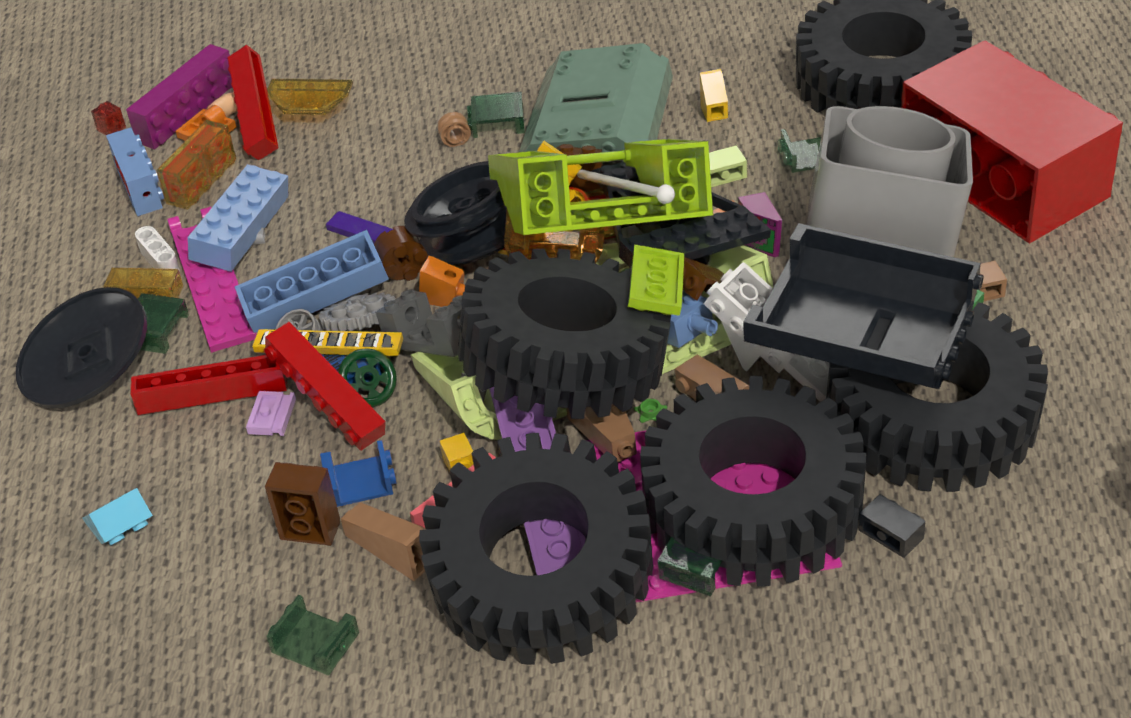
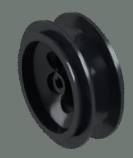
(460, 216)

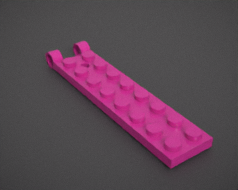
(213, 295)

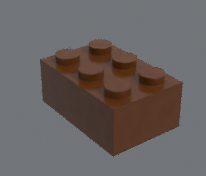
(303, 503)

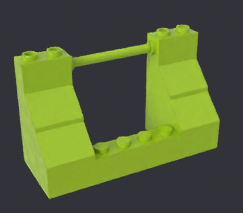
(538, 186)

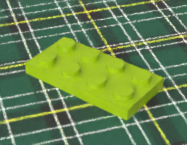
(656, 280)

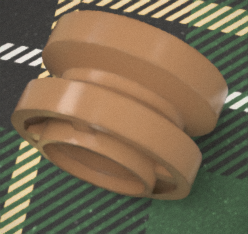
(453, 129)

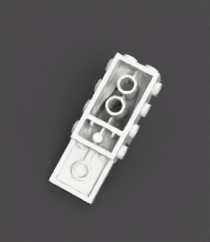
(732, 302)

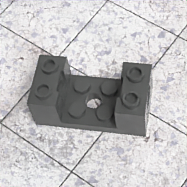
(420, 328)

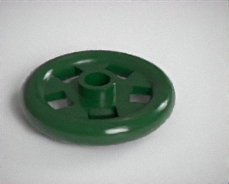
(372, 357)

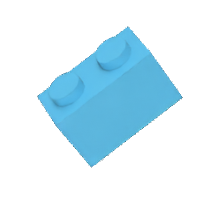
(118, 516)

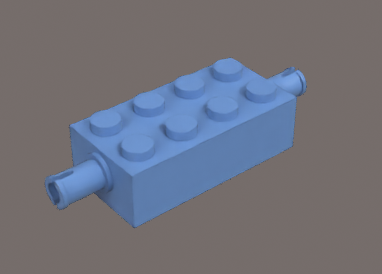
(693, 320)

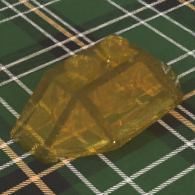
(308, 95)

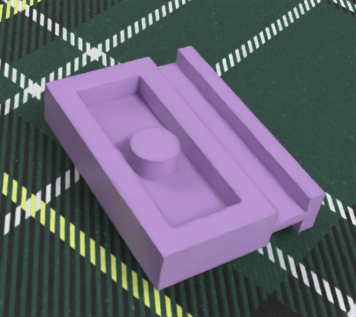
(270, 413)

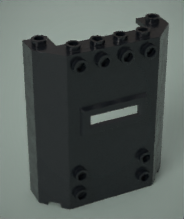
(845, 283)

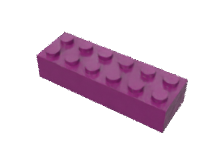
(180, 96)

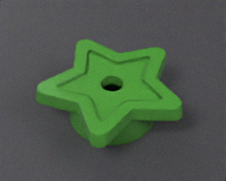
(649, 405)

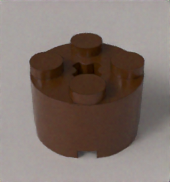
(400, 253)

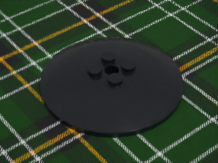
(55, 358)

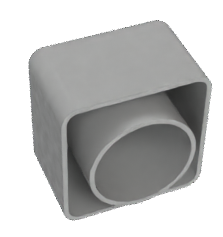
(892, 177)

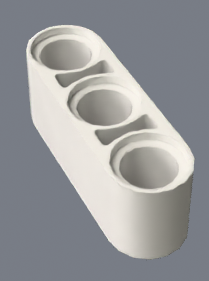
(155, 249)

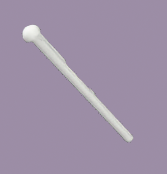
(664, 193)

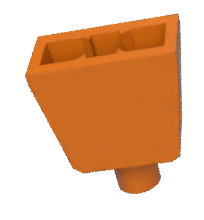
(441, 281)

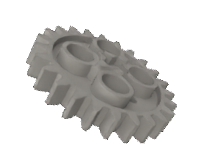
(354, 312)

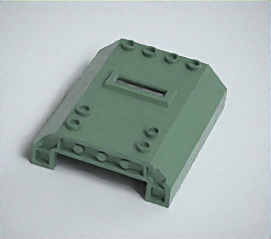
(635, 90)

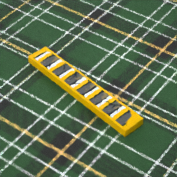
(342, 341)

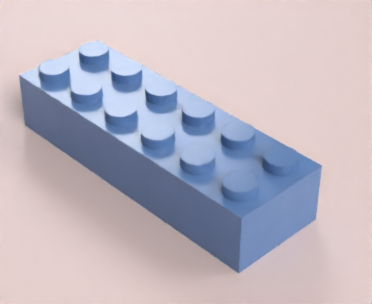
(238, 217)
(312, 281)

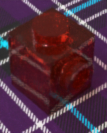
(108, 118)

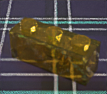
(146, 280)

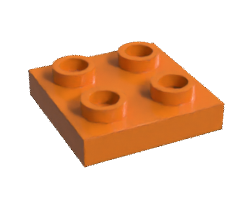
(213, 114)

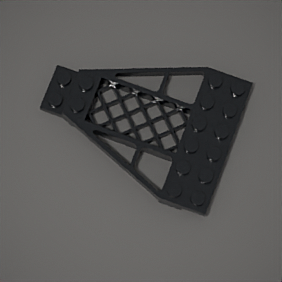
(690, 236)

